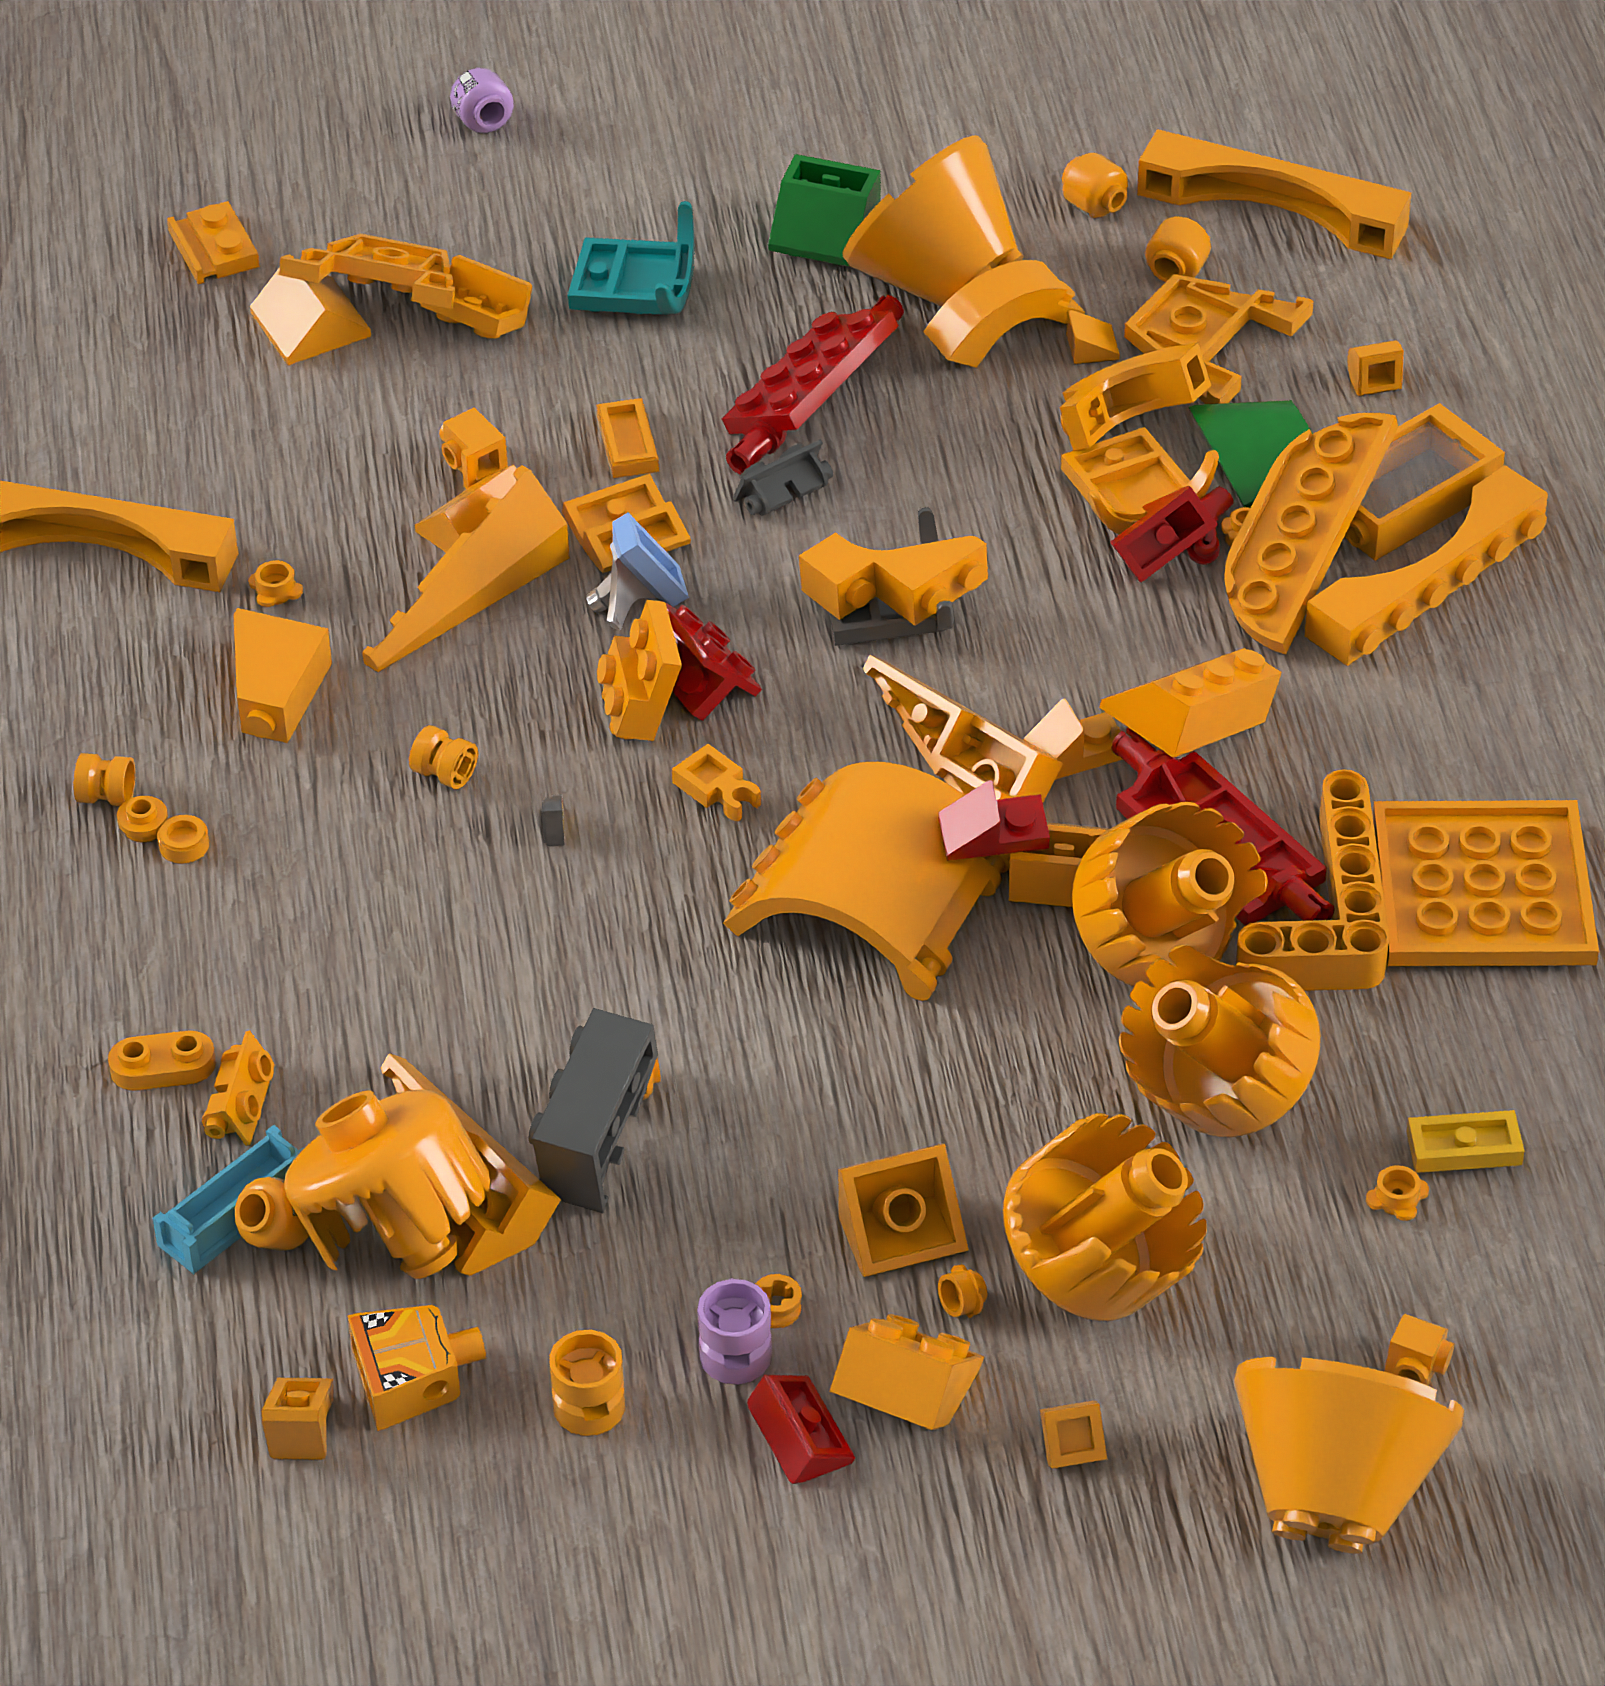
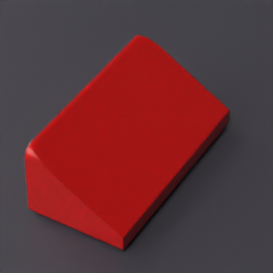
(798, 1427)

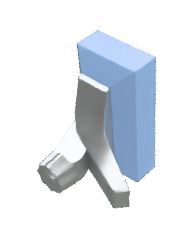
(638, 571)

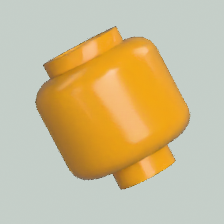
(1093, 184)
(1177, 248)
(267, 1217)

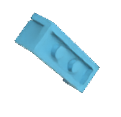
(205, 1220)

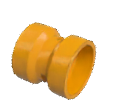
(441, 756)
(104, 779)

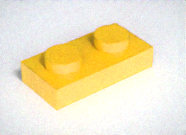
(1465, 1141)

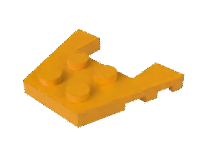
(369, 258)
(1209, 313)

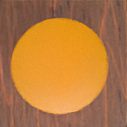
(183, 839)

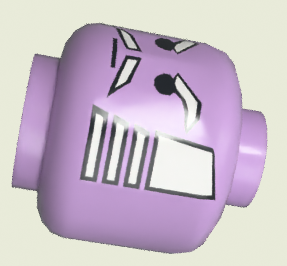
(481, 100)

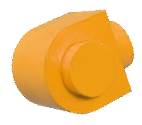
(1418, 1350)

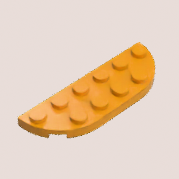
(1301, 523)

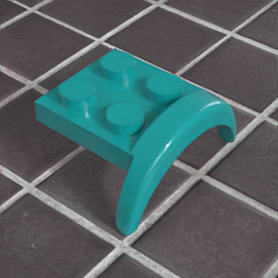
(636, 273)

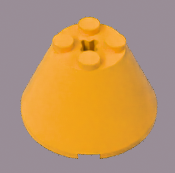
(939, 228)
(1340, 1445)

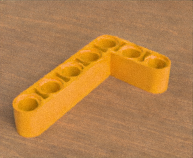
(1354, 944)

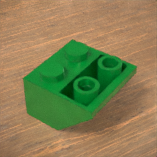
(822, 207)

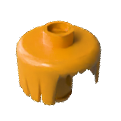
(1163, 885)
(1220, 1042)
(400, 1164)
(1103, 1218)

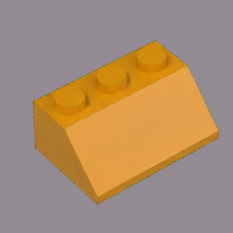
(1198, 702)

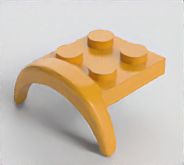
(1128, 473)

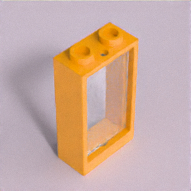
(1422, 480)

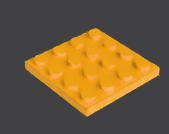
(1485, 883)

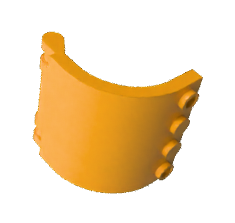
(874, 862)

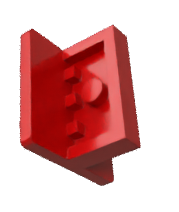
(707, 664)

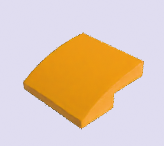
(593, 515)

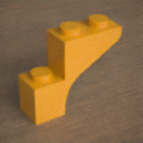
(906, 578)

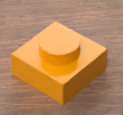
(1073, 1434)

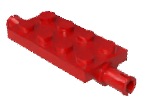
(805, 378)
(1168, 780)

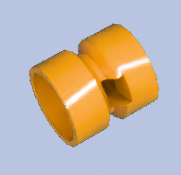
(587, 1382)

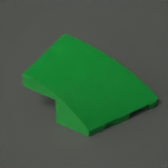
(1248, 439)

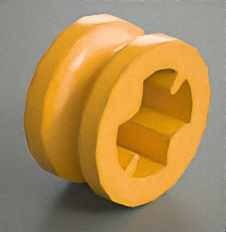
(790, 1307)

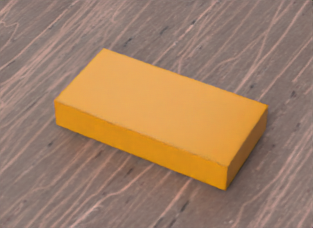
(627, 438)

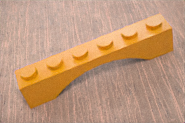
(1192, 170)
(183, 545)
(1364, 611)

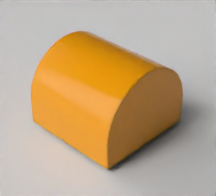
(1376, 367)

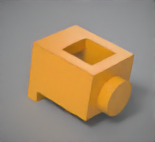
(473, 446)

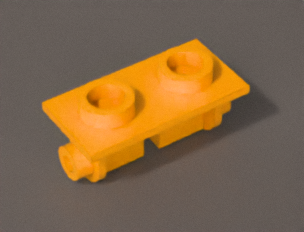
(241, 1090)

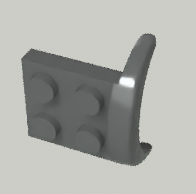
(880, 621)

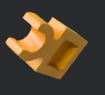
(712, 778)

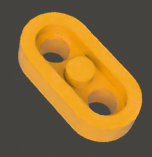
(162, 1060)

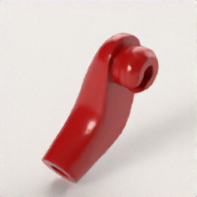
(1207, 547)

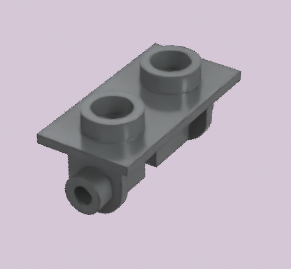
(767, 483)

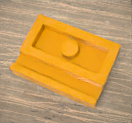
(213, 242)

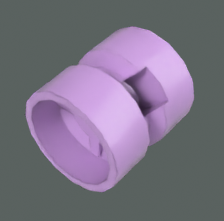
(734, 1331)

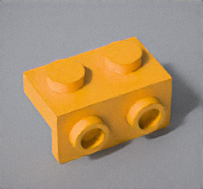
(485, 299)

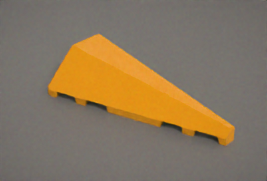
(507, 550)
(962, 743)
(513, 1207)

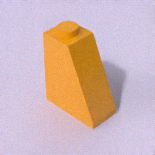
(277, 671)

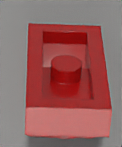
(1164, 532)
(987, 827)

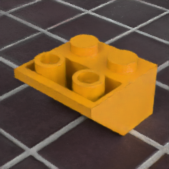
(1049, 874)
(905, 1370)

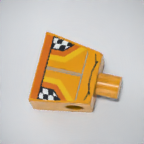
(409, 1360)

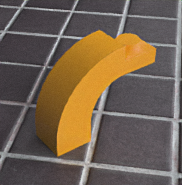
(994, 304)
(1132, 388)

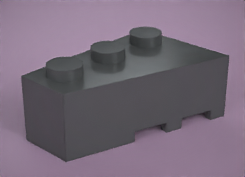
(590, 1106)

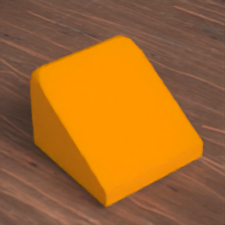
(1090, 339)

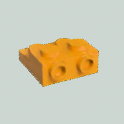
(640, 674)

